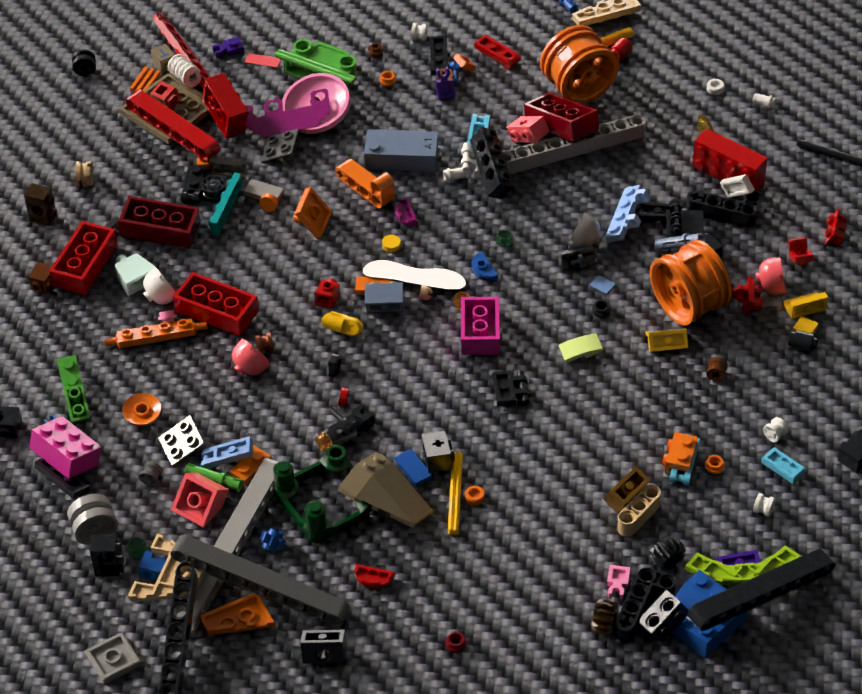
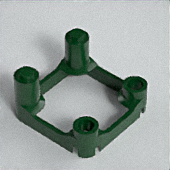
(316, 525)

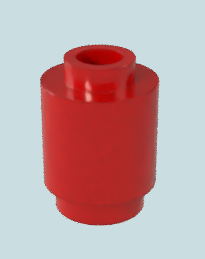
(622, 48)

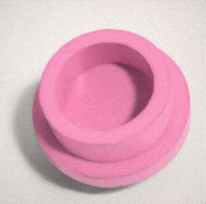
(167, 316)

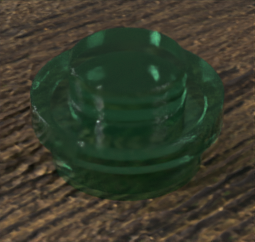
(504, 238)
(136, 547)

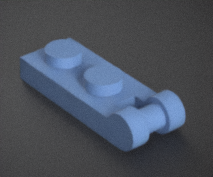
(227, 453)

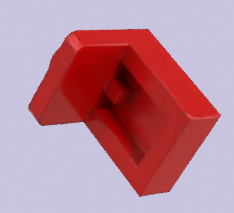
(799, 251)

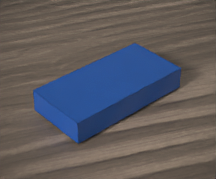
(413, 468)

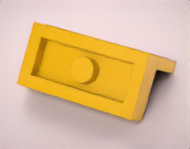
(806, 304)
(667, 339)

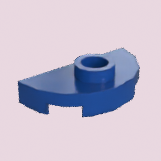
(482, 268)

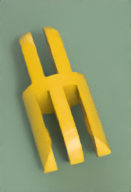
(342, 323)

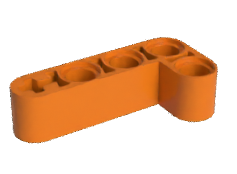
(374, 189)

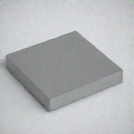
(113, 658)

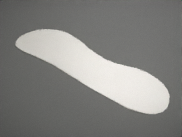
(428, 277)

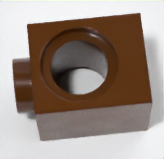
(40, 278)

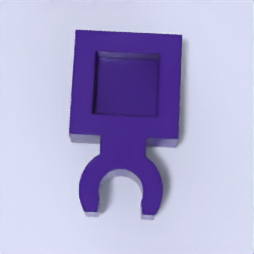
(231, 47)
(445, 86)

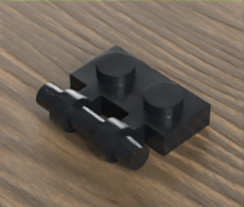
(504, 388)

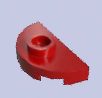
(373, 577)

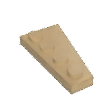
(605, 10)

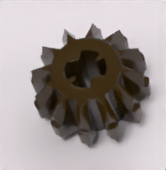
(605, 617)

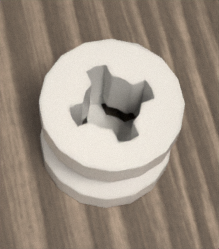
(419, 32)
(775, 429)
(764, 505)

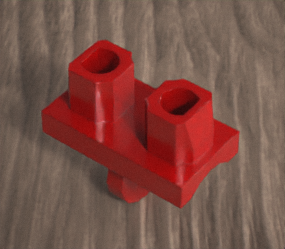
(747, 295)

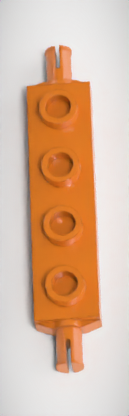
(155, 333)

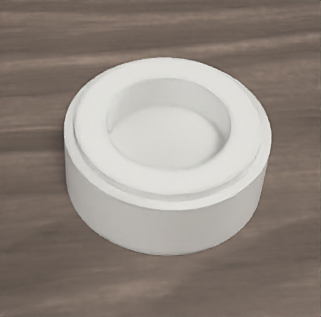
(715, 86)

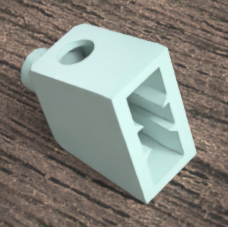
(132, 272)

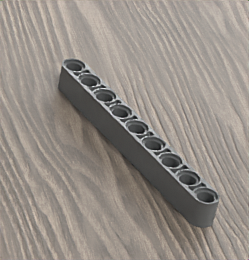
(261, 580)

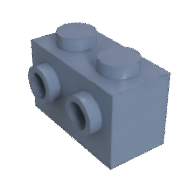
(384, 297)

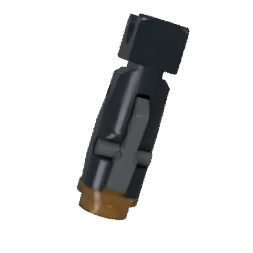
(345, 428)

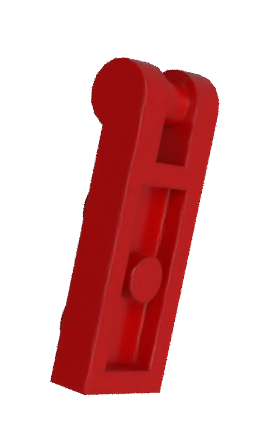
(497, 51)

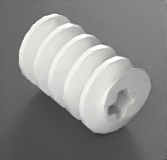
(184, 70)

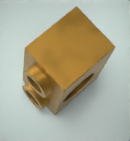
(626, 489)

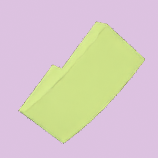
(581, 346)

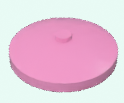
(300, 96)

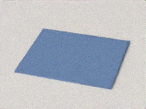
(602, 284)

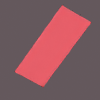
(262, 60)

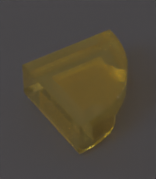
(703, 123)

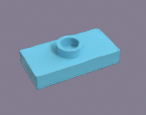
(783, 465)

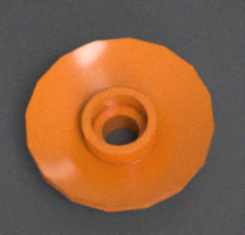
(141, 403)

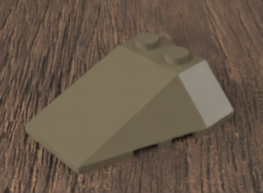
(384, 487)

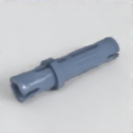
(664, 243)

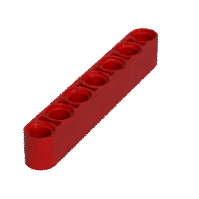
(173, 125)

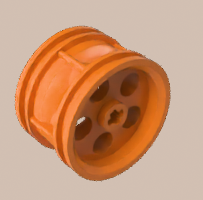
(690, 282)

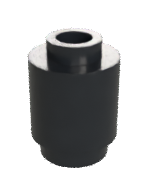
(802, 341)

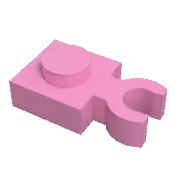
(618, 580)

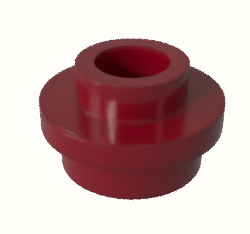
(455, 637)

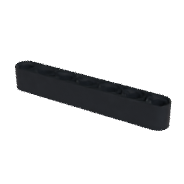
(178, 624)

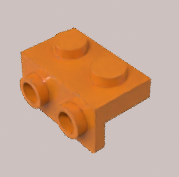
(680, 452)

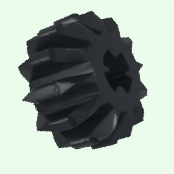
(667, 552)

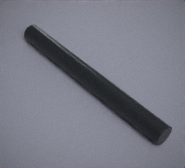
(830, 152)

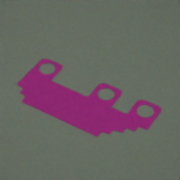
(281, 121)

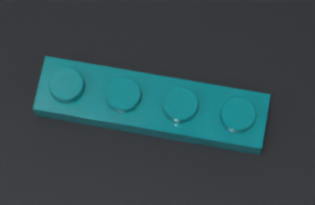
(225, 205)

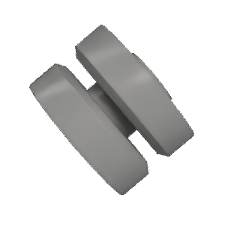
(92, 516)

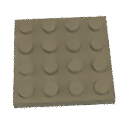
(189, 107)

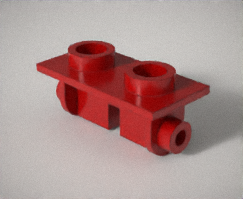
(836, 228)

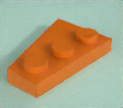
(237, 616)

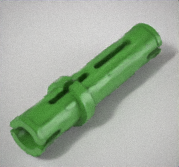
(220, 478)

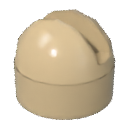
(424, 293)

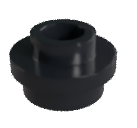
(601, 308)

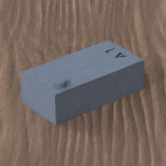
(401, 150)

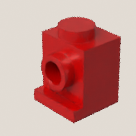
(166, 95)
(327, 288)

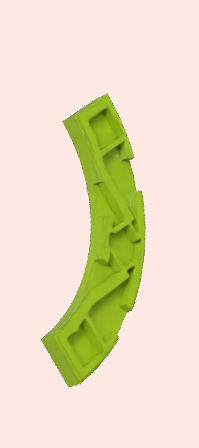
(739, 573)

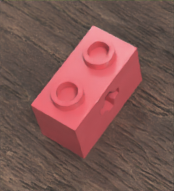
(528, 129)

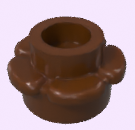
(375, 50)

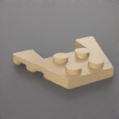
(164, 585)

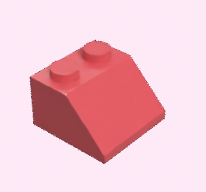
(199, 498)

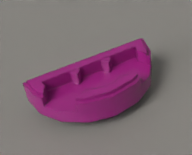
(404, 213)

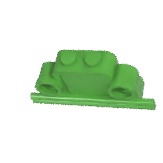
(318, 58)

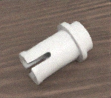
(764, 100)
(451, 174)

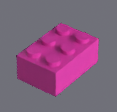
(480, 326)
(65, 447)

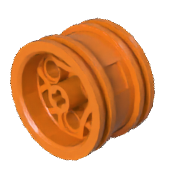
(579, 64)

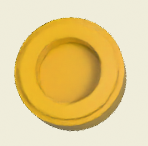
(391, 243)

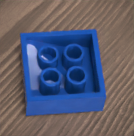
(704, 642)

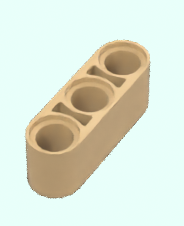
(639, 510)

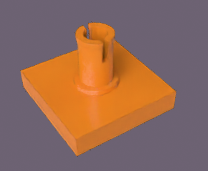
(312, 212)

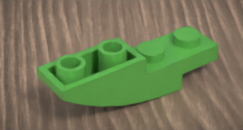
(73, 389)

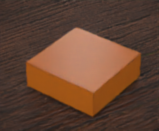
(464, 62)

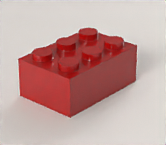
(225, 105)

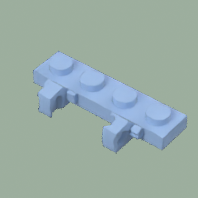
(624, 215)

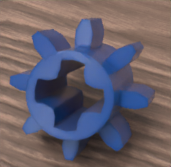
(273, 539)

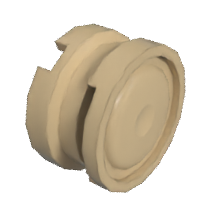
(84, 173)

